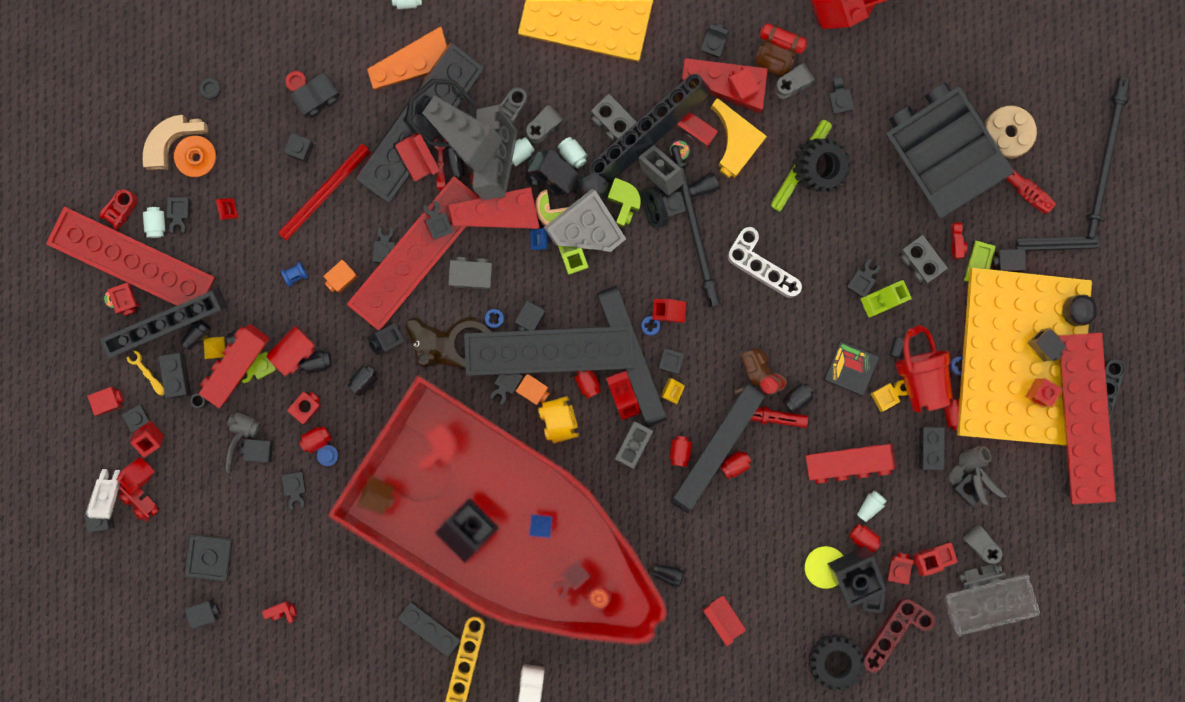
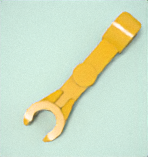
(157, 385)

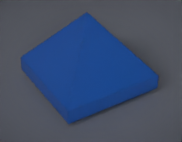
(539, 239)
(540, 526)

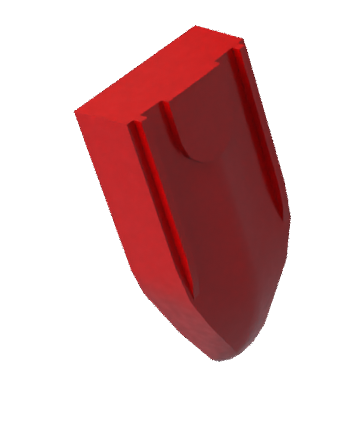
(508, 482)

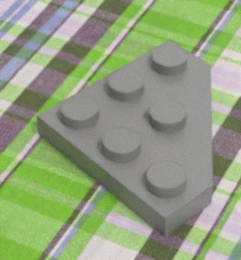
(586, 225)

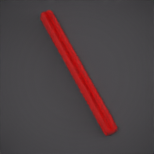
(324, 192)

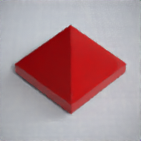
(226, 208)

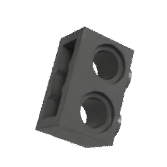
(618, 115)
(927, 256)

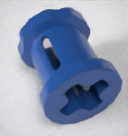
(294, 274)

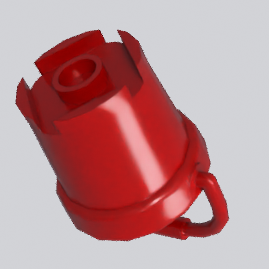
(926, 374)

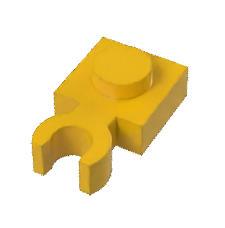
(888, 396)

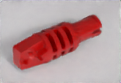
(1031, 192)

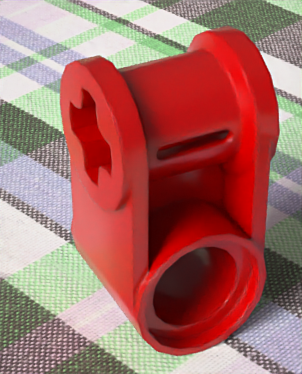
(118, 209)

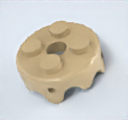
(1022, 123)

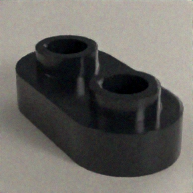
(654, 207)

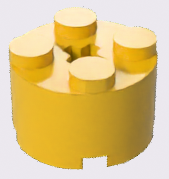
(559, 420)

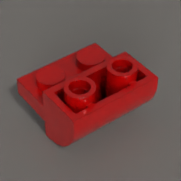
(290, 351)

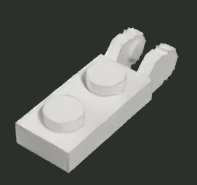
(104, 495)

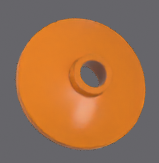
(187, 149)

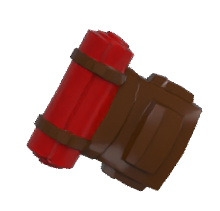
(778, 49)
(759, 372)

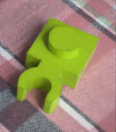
(260, 368)

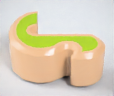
(543, 210)

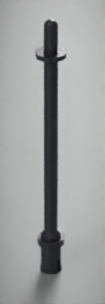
(1119, 100)
(709, 285)

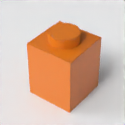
(340, 277)
(533, 390)

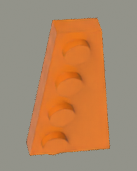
(410, 61)

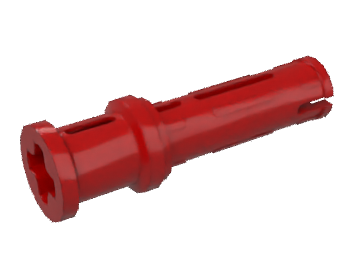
(765, 415)

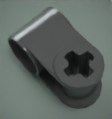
(796, 79)
(511, 108)
(545, 122)
(981, 542)

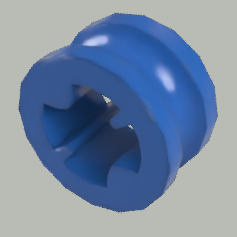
(500, 319)
(654, 331)
(954, 369)

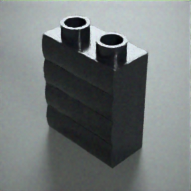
(948, 149)

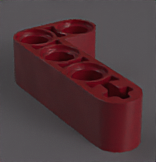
(894, 636)

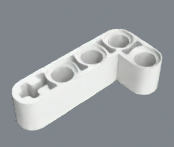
(766, 266)
(531, 683)

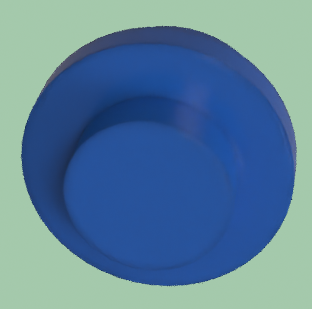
(327, 455)

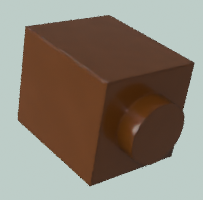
(376, 496)

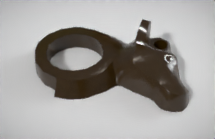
(437, 346)

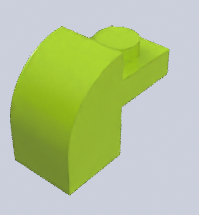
(627, 196)
(573, 259)
(886, 298)

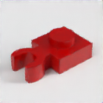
(958, 245)

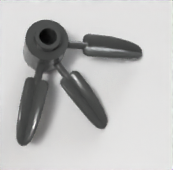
(242, 426)
(974, 460)

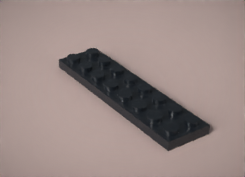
(384, 168)
(549, 351)

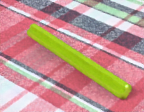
(791, 182)

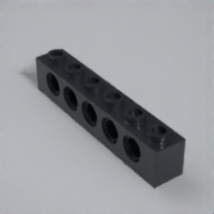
(163, 323)

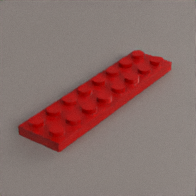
(128, 259)
(408, 261)
(1086, 419)

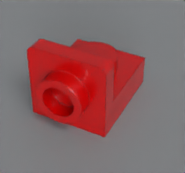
(123, 299)
(900, 568)
(277, 611)

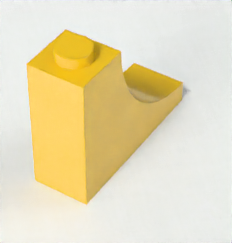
(742, 139)

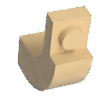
(163, 135)

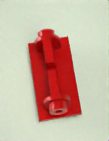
(142, 508)

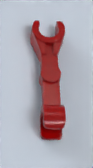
(441, 180)

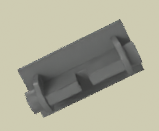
(990, 573)

